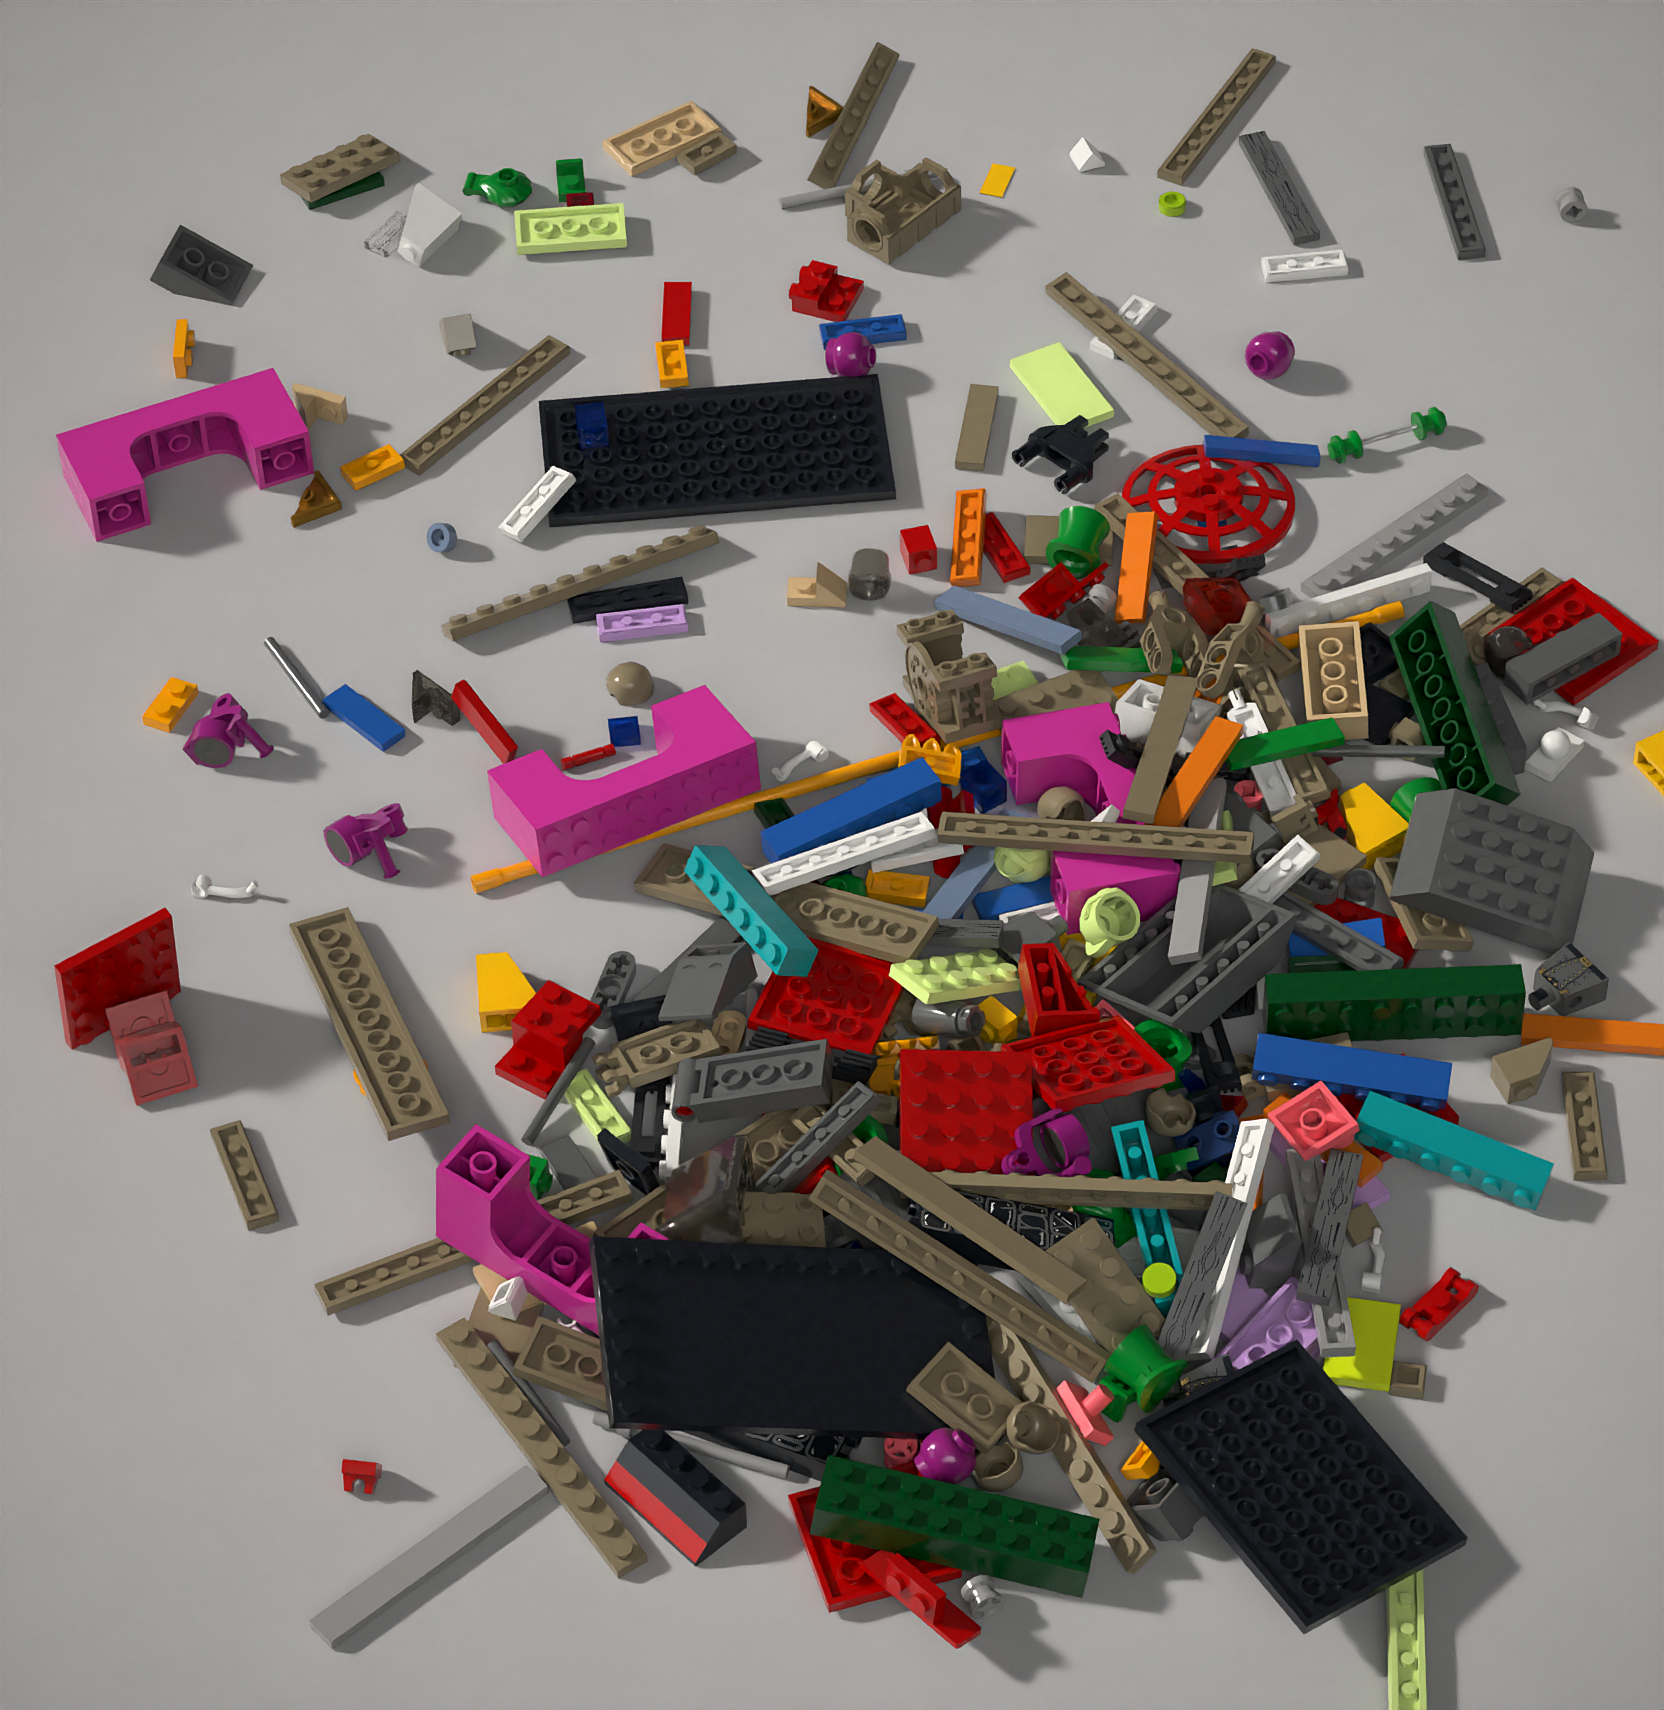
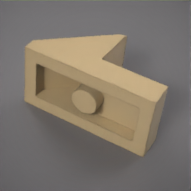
(316, 403)
(822, 591)

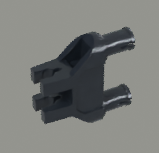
(1067, 448)

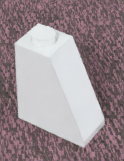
(427, 225)

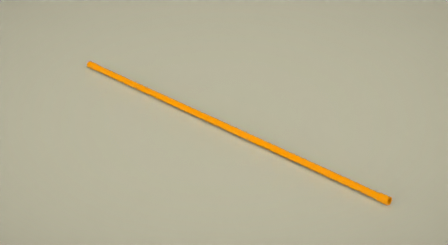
(498, 876)

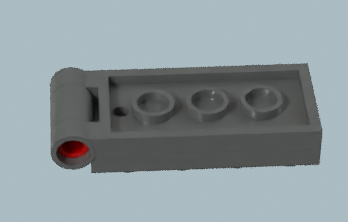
(753, 1082)

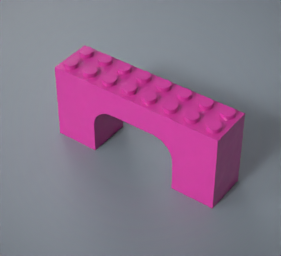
(237, 418)
(1067, 752)
(563, 820)
(496, 1220)

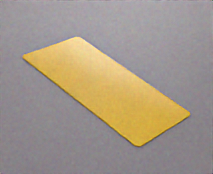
(997, 180)

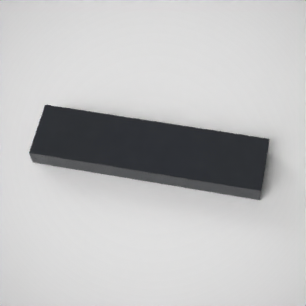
(626, 598)

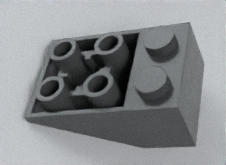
(708, 981)

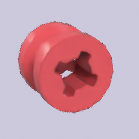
(1250, 794)
(904, 1447)

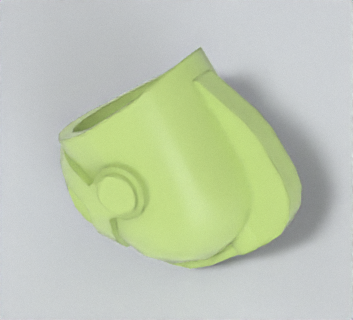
(1022, 864)
(1108, 920)

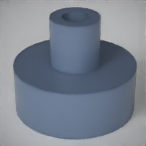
(441, 537)

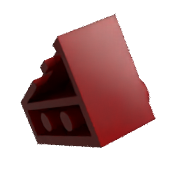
(1050, 991)

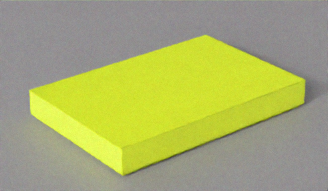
(1375, 1341)

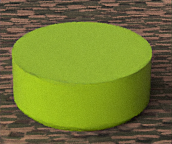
(1172, 204)
(1159, 1280)

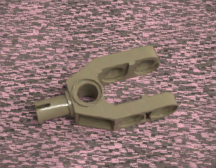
(1170, 628)
(1242, 649)

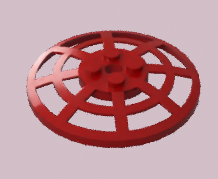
(1222, 502)

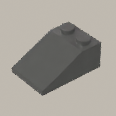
(200, 269)

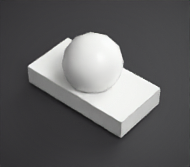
(1553, 755)

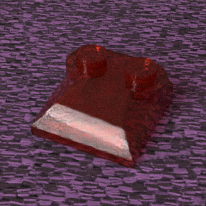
(1215, 602)

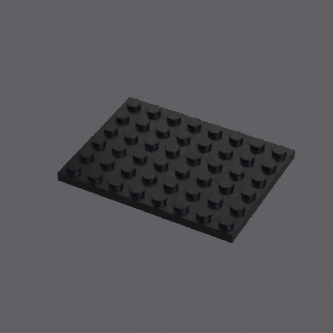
(1300, 1486)

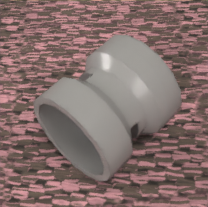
(1103, 597)

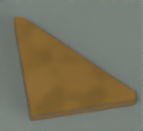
(820, 111)
(316, 502)

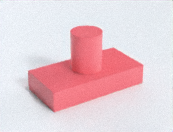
(1086, 1410)

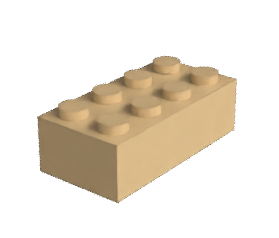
(1334, 676)

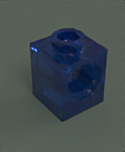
(591, 425)
(985, 784)

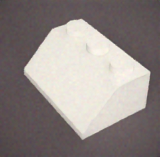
(1138, 708)

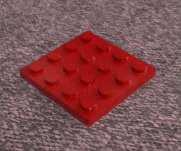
(1566, 608)
(114, 971)
(840, 1000)
(1092, 1063)
(963, 1107)
(839, 1563)

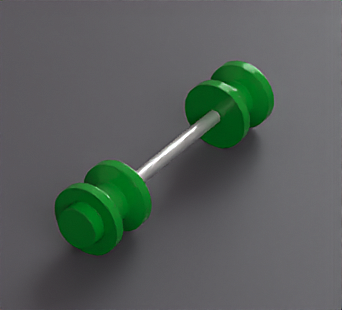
(1420, 425)

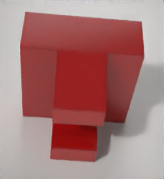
(360, 1470)

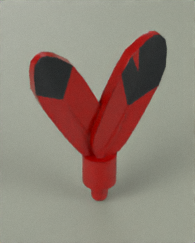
(1330, 812)

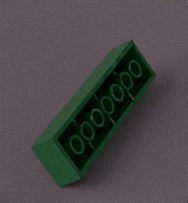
(1452, 705)
(1396, 1003)
(955, 1526)

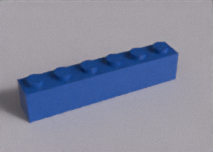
(855, 811)
(1351, 1071)

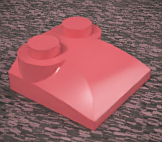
(1314, 1122)

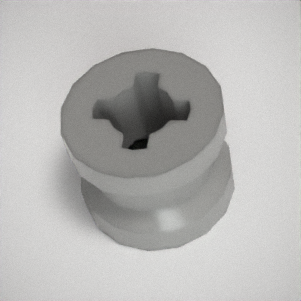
(1571, 204)
(982, 1596)

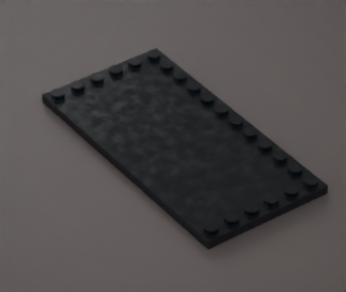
(722, 450)
(772, 1337)

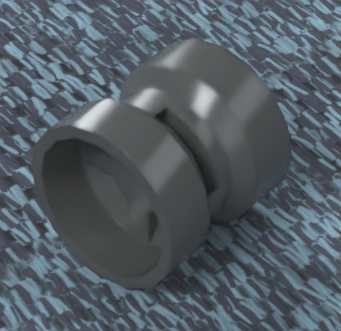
(1360, 887)

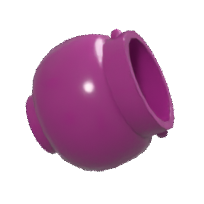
(850, 355)
(1269, 355)
(947, 1456)

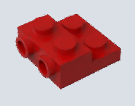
(824, 292)

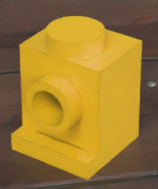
(1000, 1022)

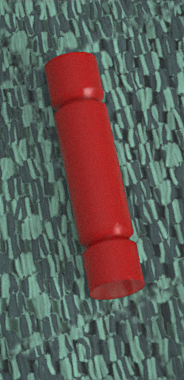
(588, 756)

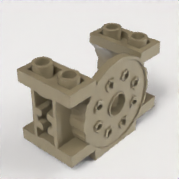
(948, 690)

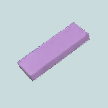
(642, 623)

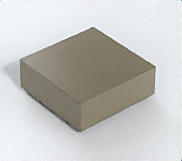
(1361, 1224)
(1408, 1380)

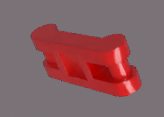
(1439, 1305)

